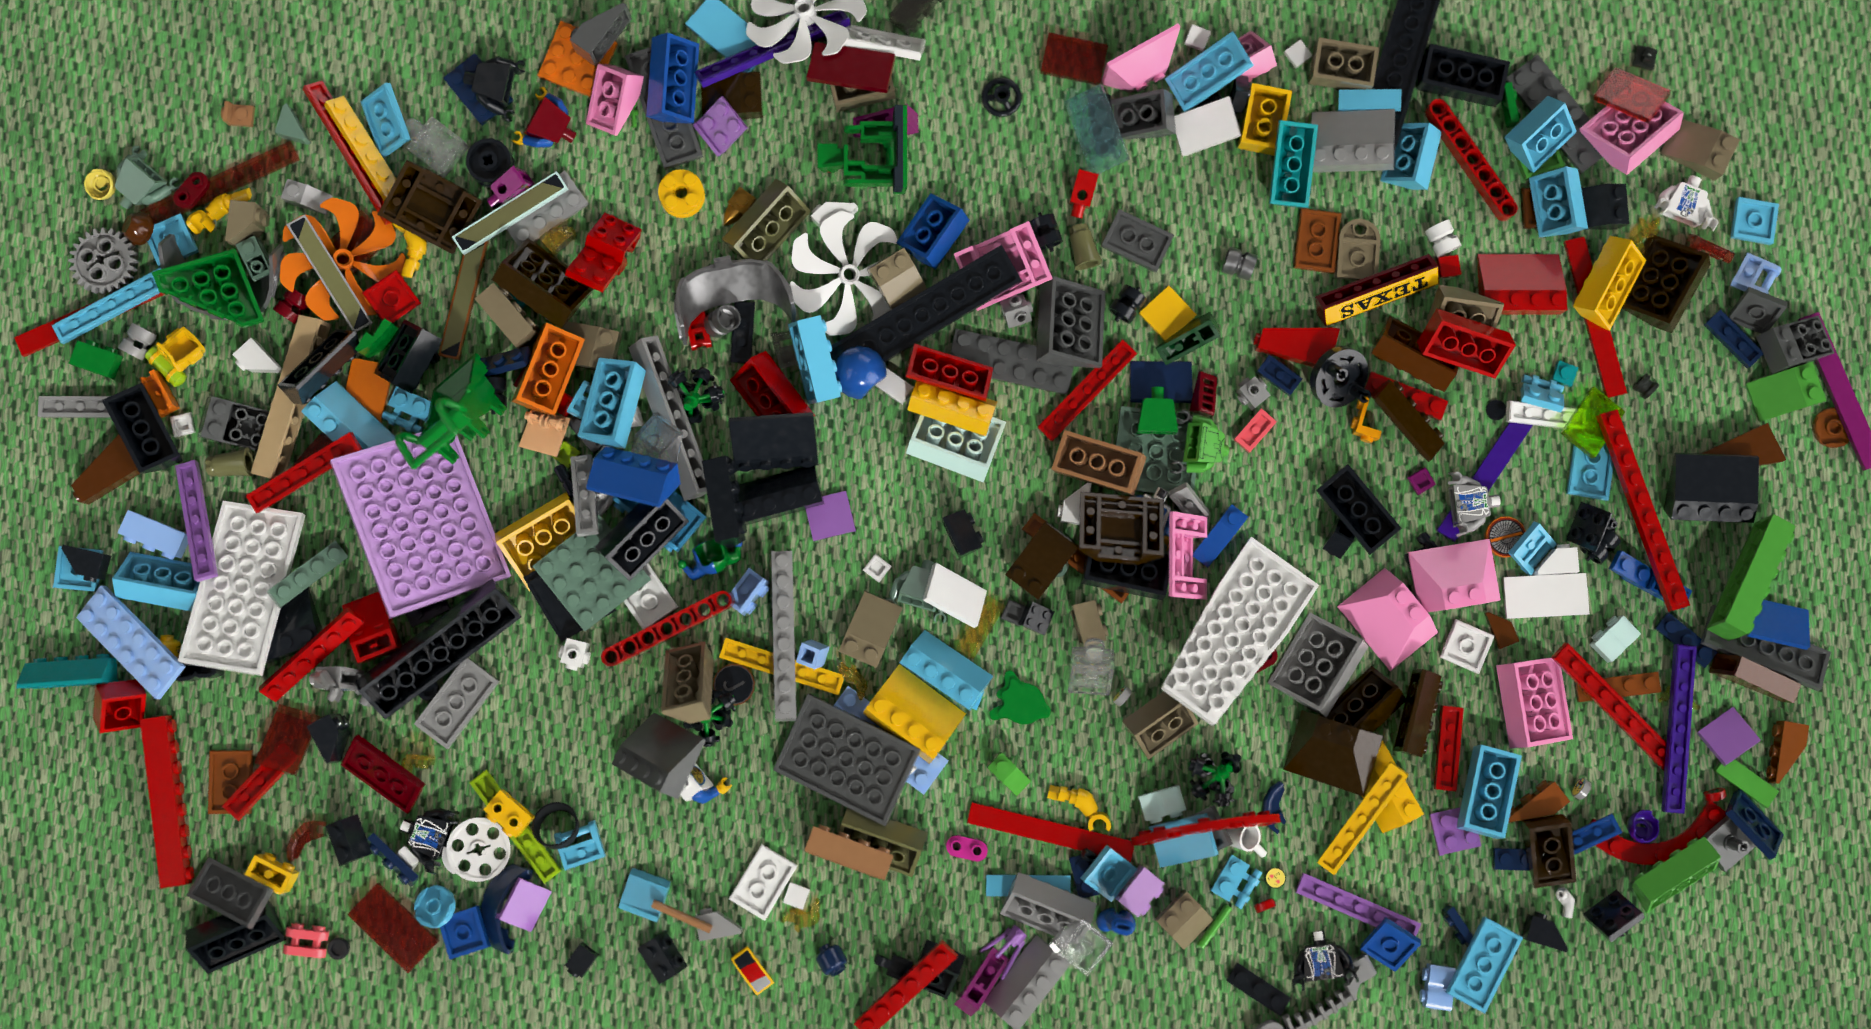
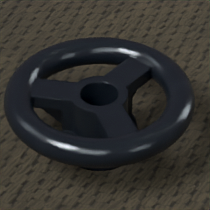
(1003, 89)

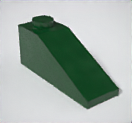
(1189, 338)

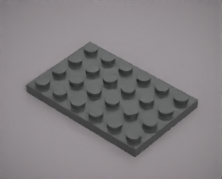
(847, 759)

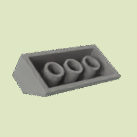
(1044, 905)
(1027, 983)

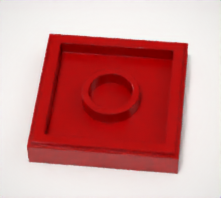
(391, 297)

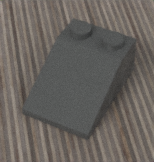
(599, 33)
(1145, 115)

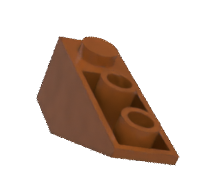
(1788, 744)
(1543, 802)

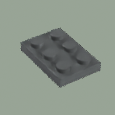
(1137, 241)

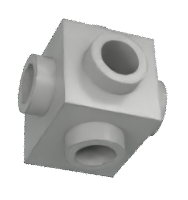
(1016, 310)
(1258, 387)

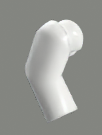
(1567, 901)

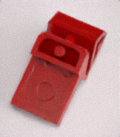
(604, 252)

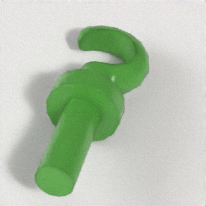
(634, 112)

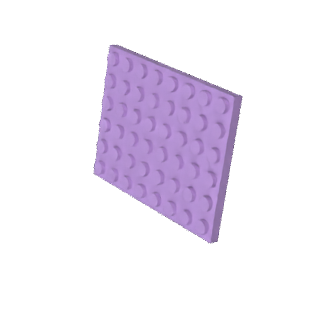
(419, 525)

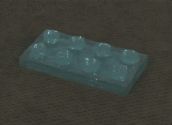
(1097, 129)

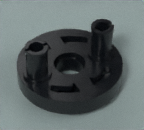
(1348, 385)

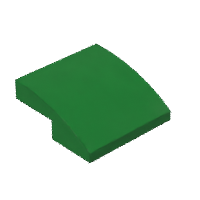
(372, 345)

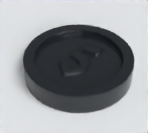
(1496, 410)

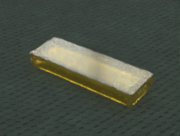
(975, 637)

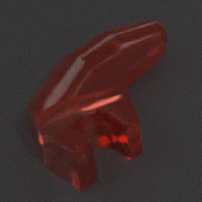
(303, 835)

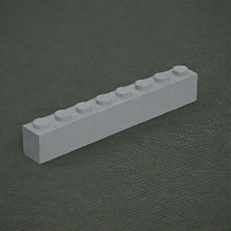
(667, 402)
(783, 636)

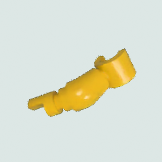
(215, 211)
(416, 249)
(1083, 801)

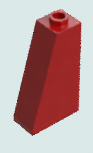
(1296, 344)

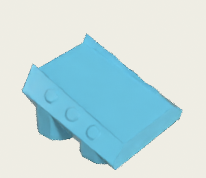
(640, 893)

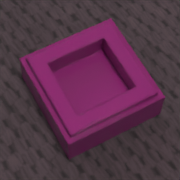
(1421, 481)

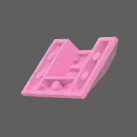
(1143, 63)
(1022, 251)
(1182, 530)
(1454, 576)
(1388, 618)

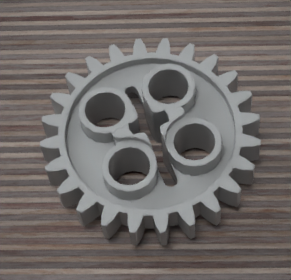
(95, 245)

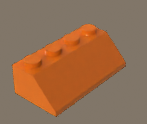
(548, 369)

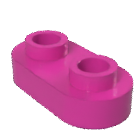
(966, 849)

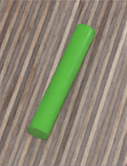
(1214, 926)

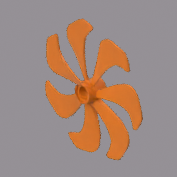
(347, 216)

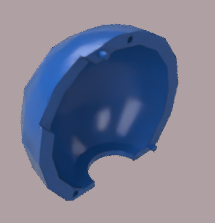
(859, 371)

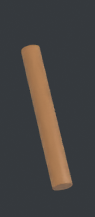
(681, 916)

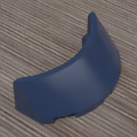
(493, 903)

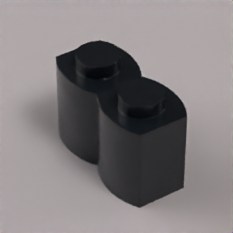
(194, 673)

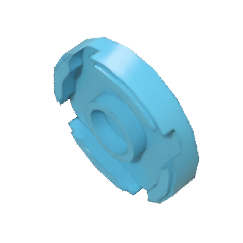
(434, 906)

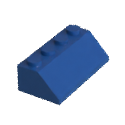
(672, 79)
(633, 476)

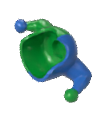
(710, 559)

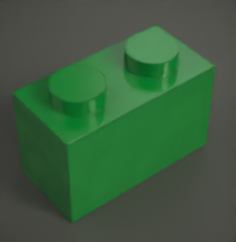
(96, 360)

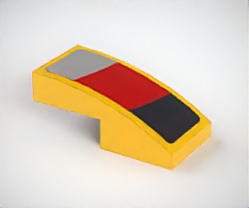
(752, 970)

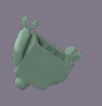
(140, 182)
(911, 587)

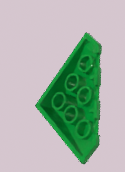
(214, 285)

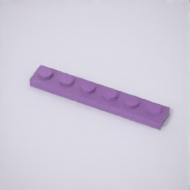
(196, 521)
(1351, 904)

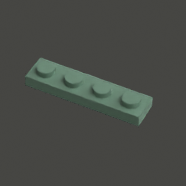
(307, 574)

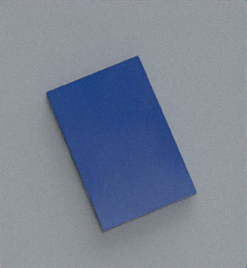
(1782, 625)

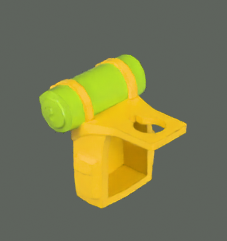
(175, 355)

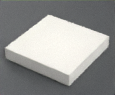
(1467, 646)

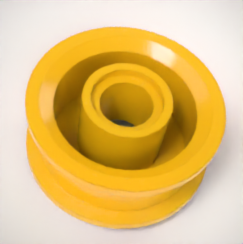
(675, 182)

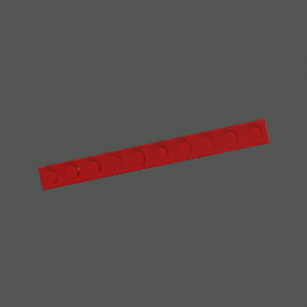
(1643, 510)

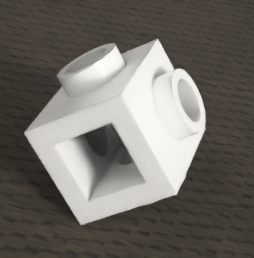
(582, 654)

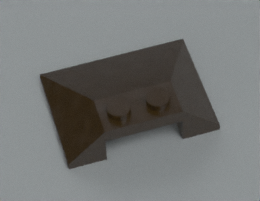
(429, 206)
(1121, 528)
(1333, 753)

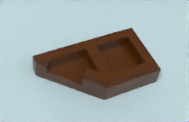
(1502, 630)

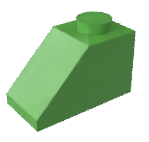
(1008, 774)

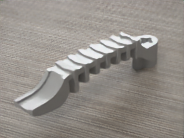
(1364, 971)

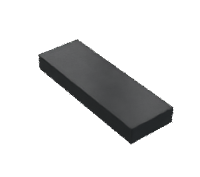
(743, 335)

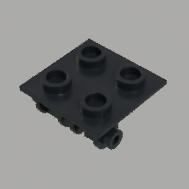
(1590, 526)

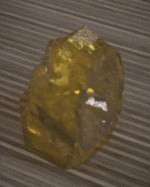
(558, 238)

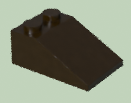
(740, 90)
(1042, 560)
(1549, 850)

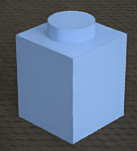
(812, 654)

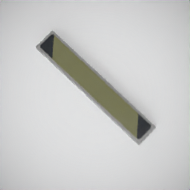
(329, 273)

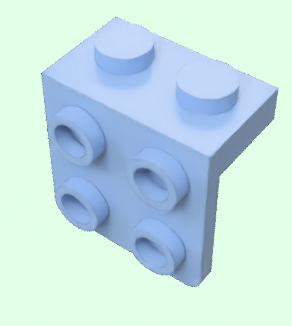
(747, 592)

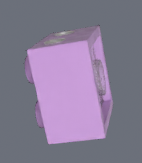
(1140, 891)

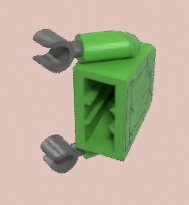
(1203, 444)

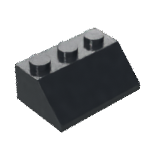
(408, 356)

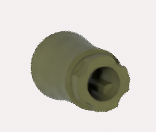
(1083, 247)
(230, 464)

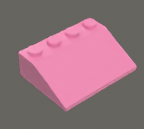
(1627, 140)
(1534, 703)

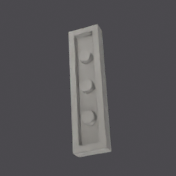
(72, 407)
(584, 500)

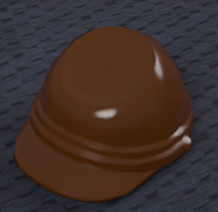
(138, 228)

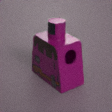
(513, 182)

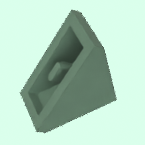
(290, 127)

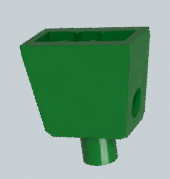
(1157, 414)

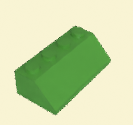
(1676, 873)

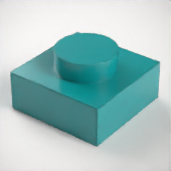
(1564, 373)

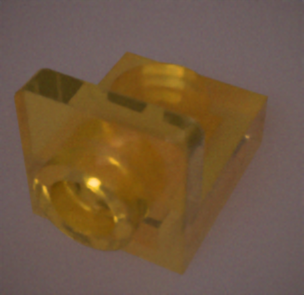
(421, 761)

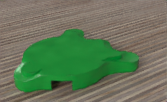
(1021, 702)

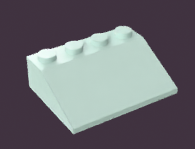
(955, 447)

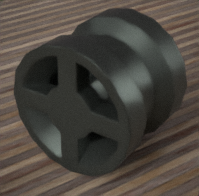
(1645, 386)

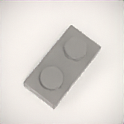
(1188, 501)

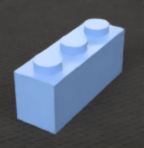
(153, 535)

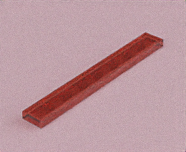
(229, 180)

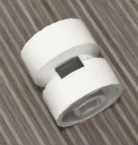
(1443, 238)

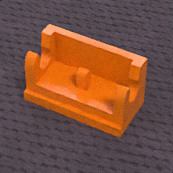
(160, 393)

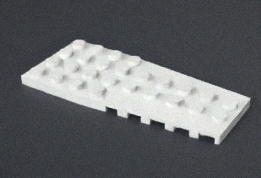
(1238, 630)

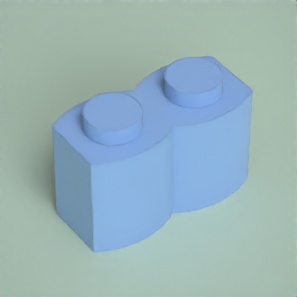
(1436, 982)

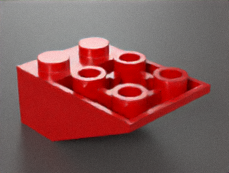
(377, 634)

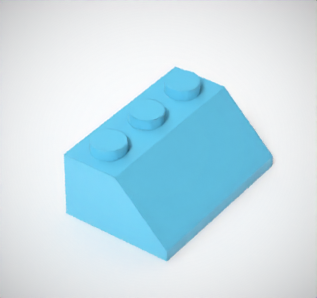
(1541, 133)
(1414, 156)
(1558, 202)

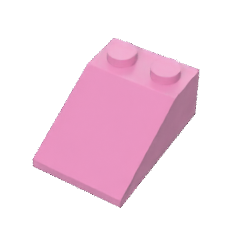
(613, 97)

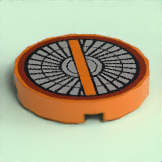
(1503, 535)

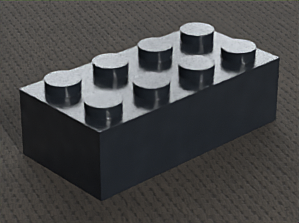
(1463, 75)
(1144, 580)

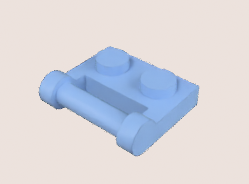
(1750, 272)

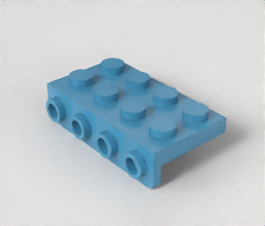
(692, 514)

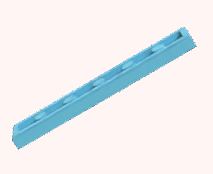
(106, 308)

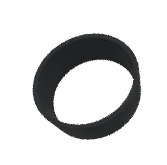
(543, 813)

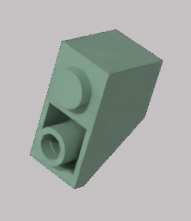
(254, 257)

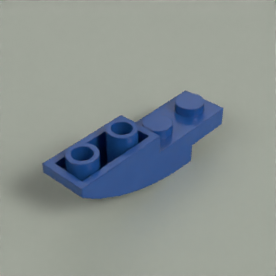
(1638, 574)

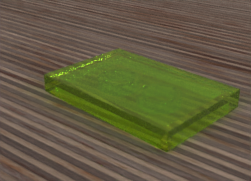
(1583, 425)

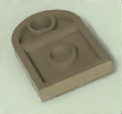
(1357, 253)

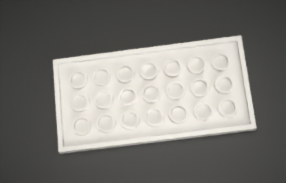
(233, 612)

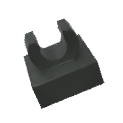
(1644, 58)

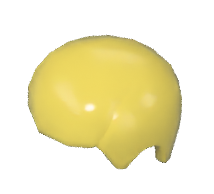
(97, 179)

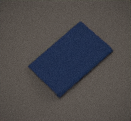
(1174, 377)

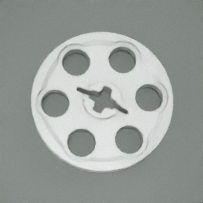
(475, 859)

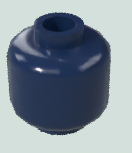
(831, 960)

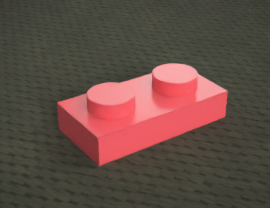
(1255, 430)

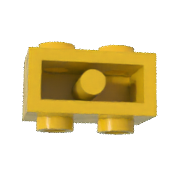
(510, 811)
(272, 873)

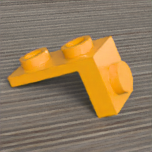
(1366, 433)

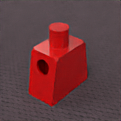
(1084, 181)

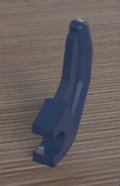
(1271, 803)

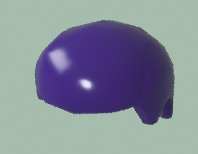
(1643, 834)

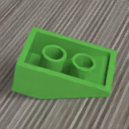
(1786, 391)

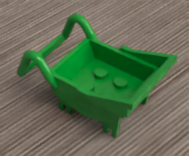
(454, 410)

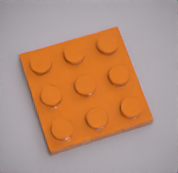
(568, 68)

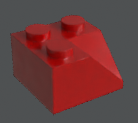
(119, 705)

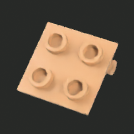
(544, 432)

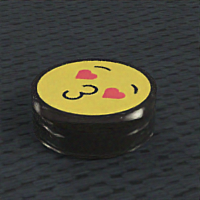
(1275, 877)

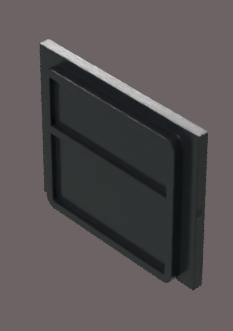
(554, 610)

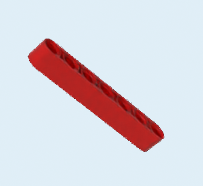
(1480, 163)
(658, 628)

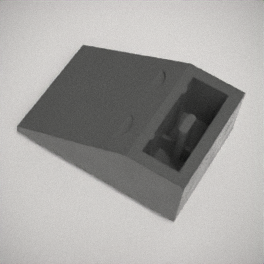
(1795, 344)
(232, 423)

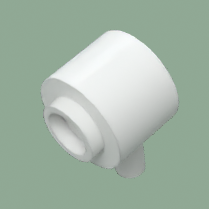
(1247, 839)

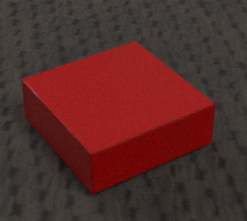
(1449, 266)

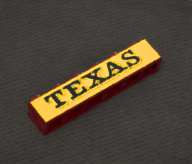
(1377, 290)

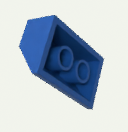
(933, 230)

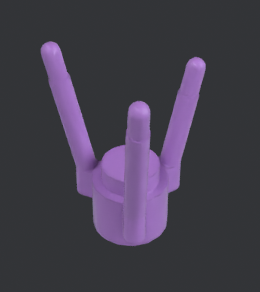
(1014, 937)

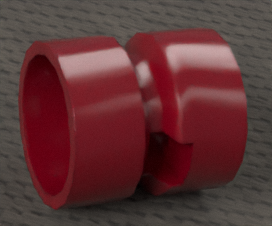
(291, 305)

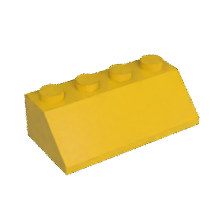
(1609, 282)
(952, 407)
(1402, 806)

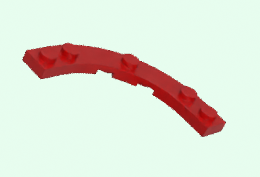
(1204, 825)
(1653, 852)

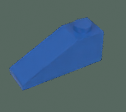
(1219, 535)

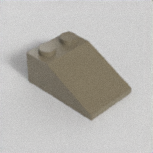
(1701, 149)
(897, 278)
(1467, 305)
(598, 343)
(870, 629)

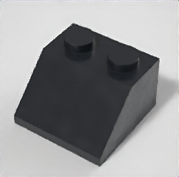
(1606, 206)
(962, 533)
(330, 736)
(348, 840)
(945, 981)

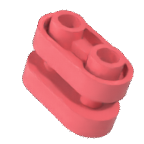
(298, 932)

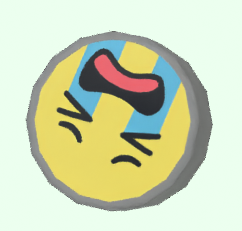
(1122, 696)
(1581, 789)

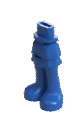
(1119, 923)

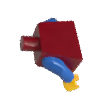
(547, 123)

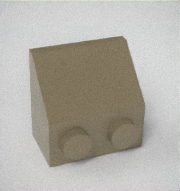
(245, 221)
(1088, 622)
(1184, 919)

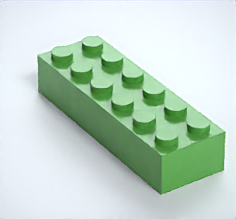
(1751, 578)

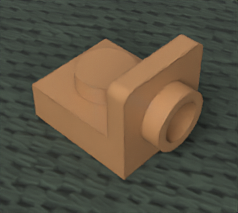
(238, 114)

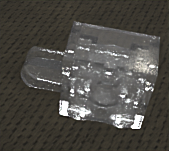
(433, 144)
(1091, 668)

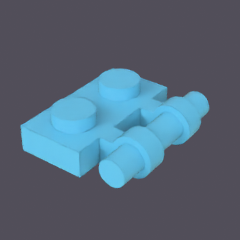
(1535, 394)
(410, 404)
(1230, 878)

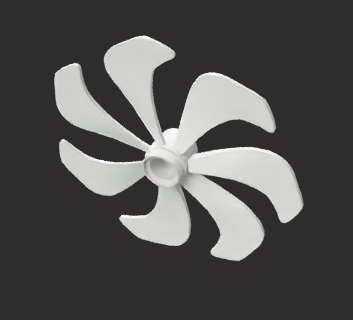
(806, 15)
(807, 262)

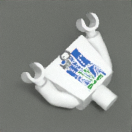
(1687, 204)

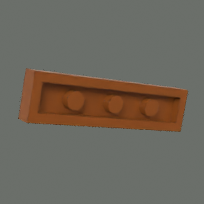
(1627, 685)

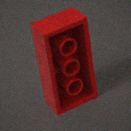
(1466, 343)

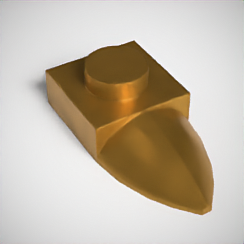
(737, 206)

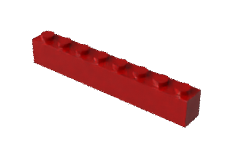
(166, 801)

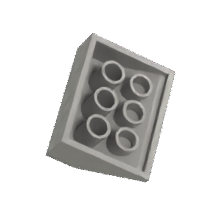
(1354, 140)
(1318, 664)

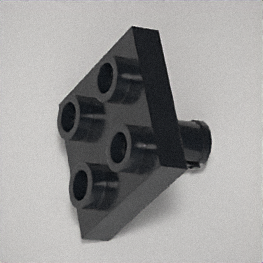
(1614, 916)

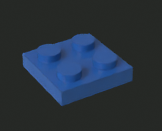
(465, 933)
(1390, 944)

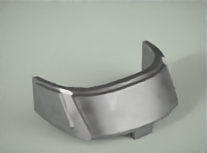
(728, 283)
(263, 288)

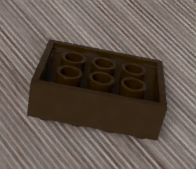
(1666, 282)
(541, 283)

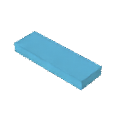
(1369, 99)

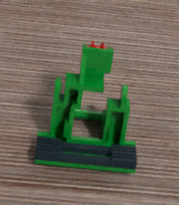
(855, 172)

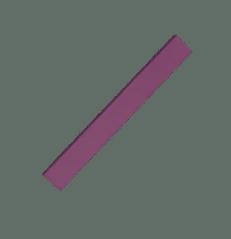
(1845, 403)

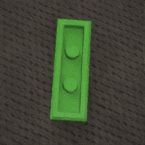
(1747, 782)

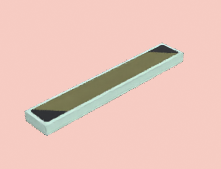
(510, 213)

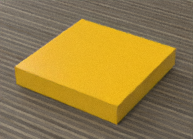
(1167, 313)

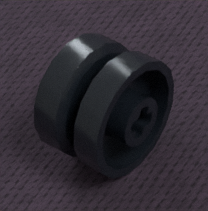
(484, 153)

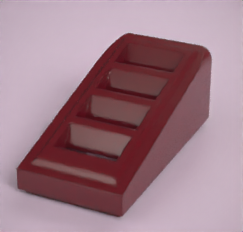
(1197, 399)

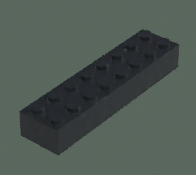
(438, 649)

